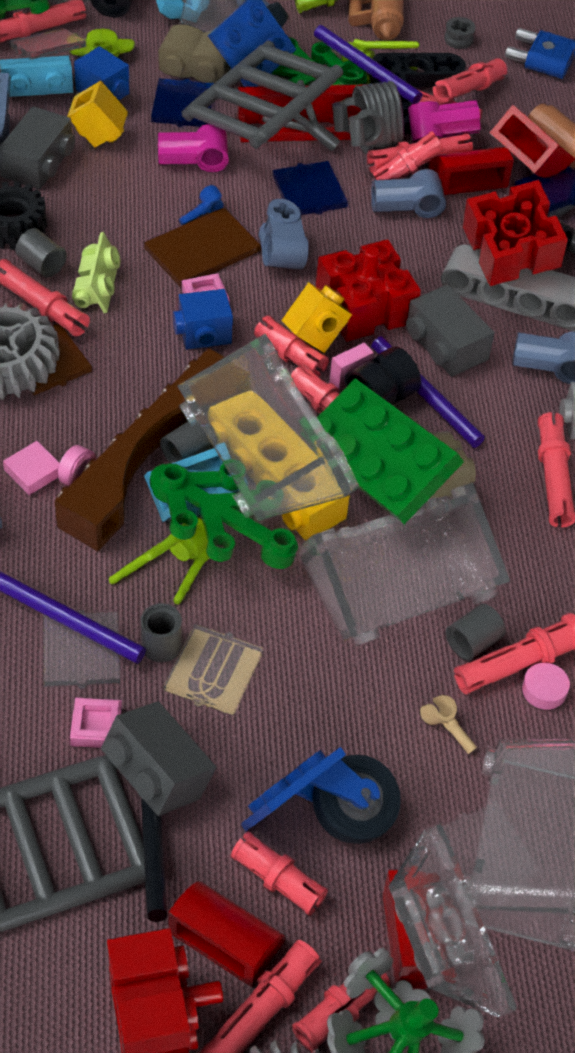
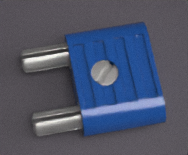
(548, 54)

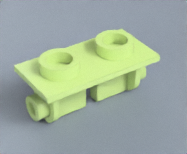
(97, 274)

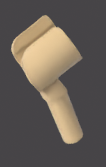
(446, 716)

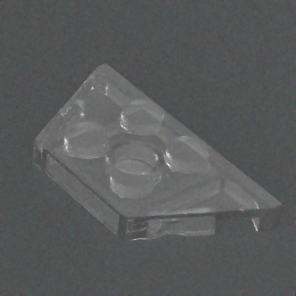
(447, 928)

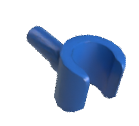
(211, 202)

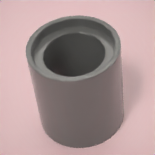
(41, 252)
(185, 442)
(161, 618)
(475, 632)

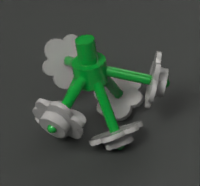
(402, 1014)

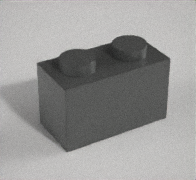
(36, 147)
(449, 330)
(158, 758)

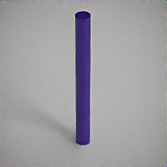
(366, 63)
(440, 404)
(71, 619)

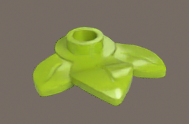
(107, 40)

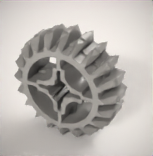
(26, 349)

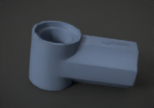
(419, 193)
(547, 354)

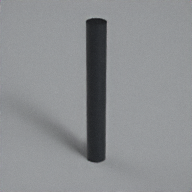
(154, 864)

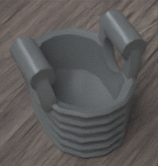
(379, 121)

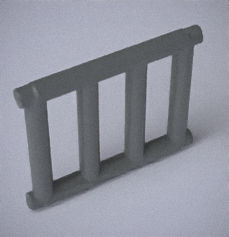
(278, 115)
(95, 884)

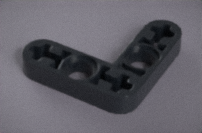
(436, 68)

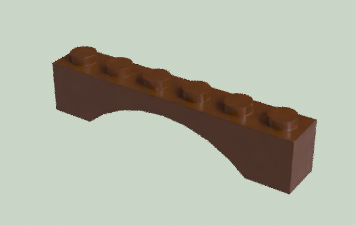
(95, 501)

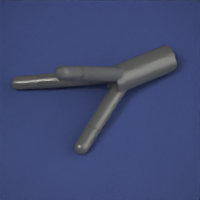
(312, 126)

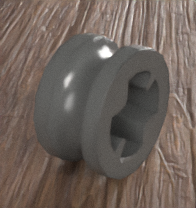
(459, 32)

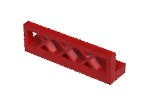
(321, 105)

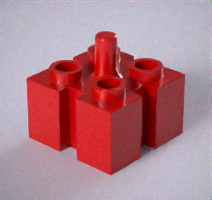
(514, 233)
(372, 287)
(152, 994)

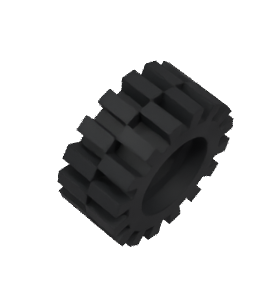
(23, 202)

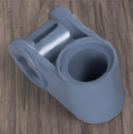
(283, 236)

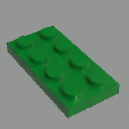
(388, 451)

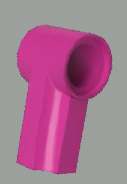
(444, 119)
(204, 147)

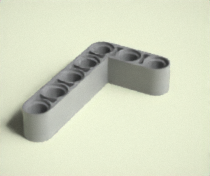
(540, 296)

